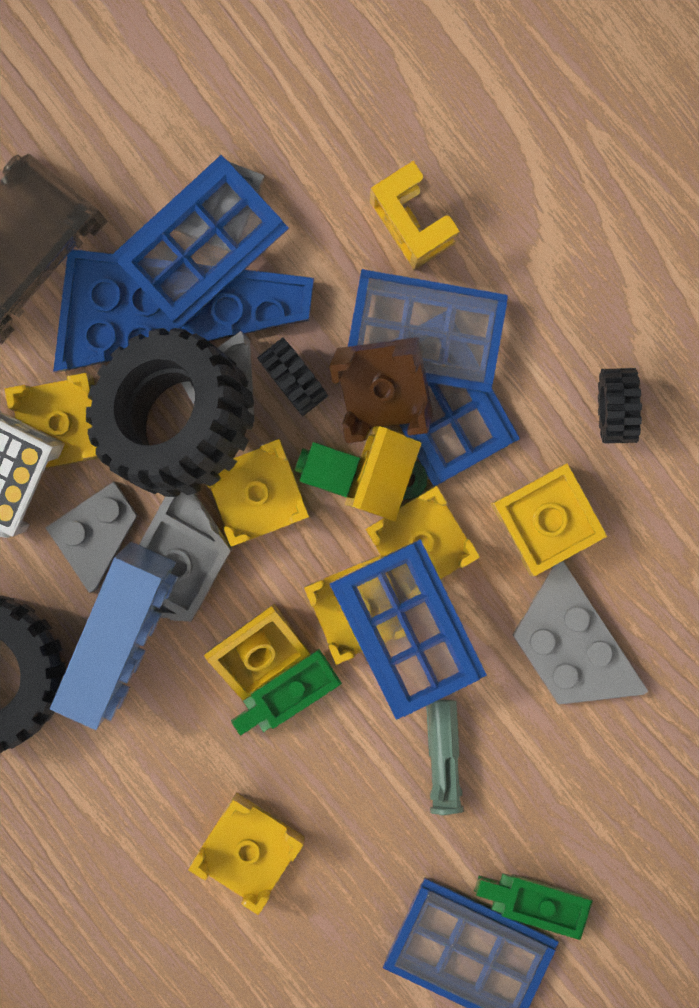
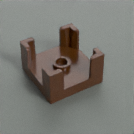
(382, 387)

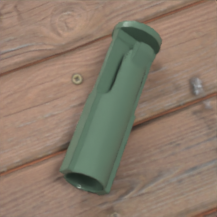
(444, 754)

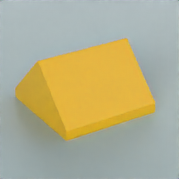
(383, 473)
(257, 652)

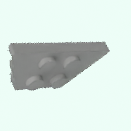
(192, 539)
(573, 645)

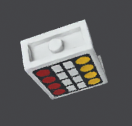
(22, 463)

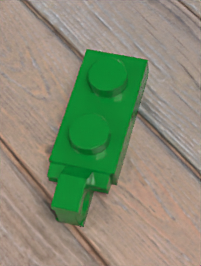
(287, 694)
(536, 904)

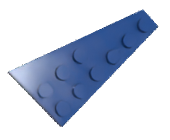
(108, 308)

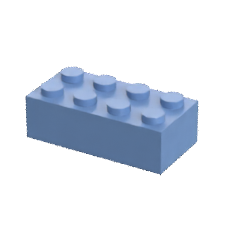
(112, 636)

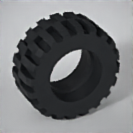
(132, 386)
(39, 672)

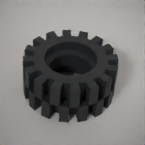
(292, 376)
(619, 405)

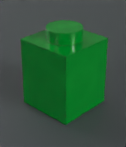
(327, 469)

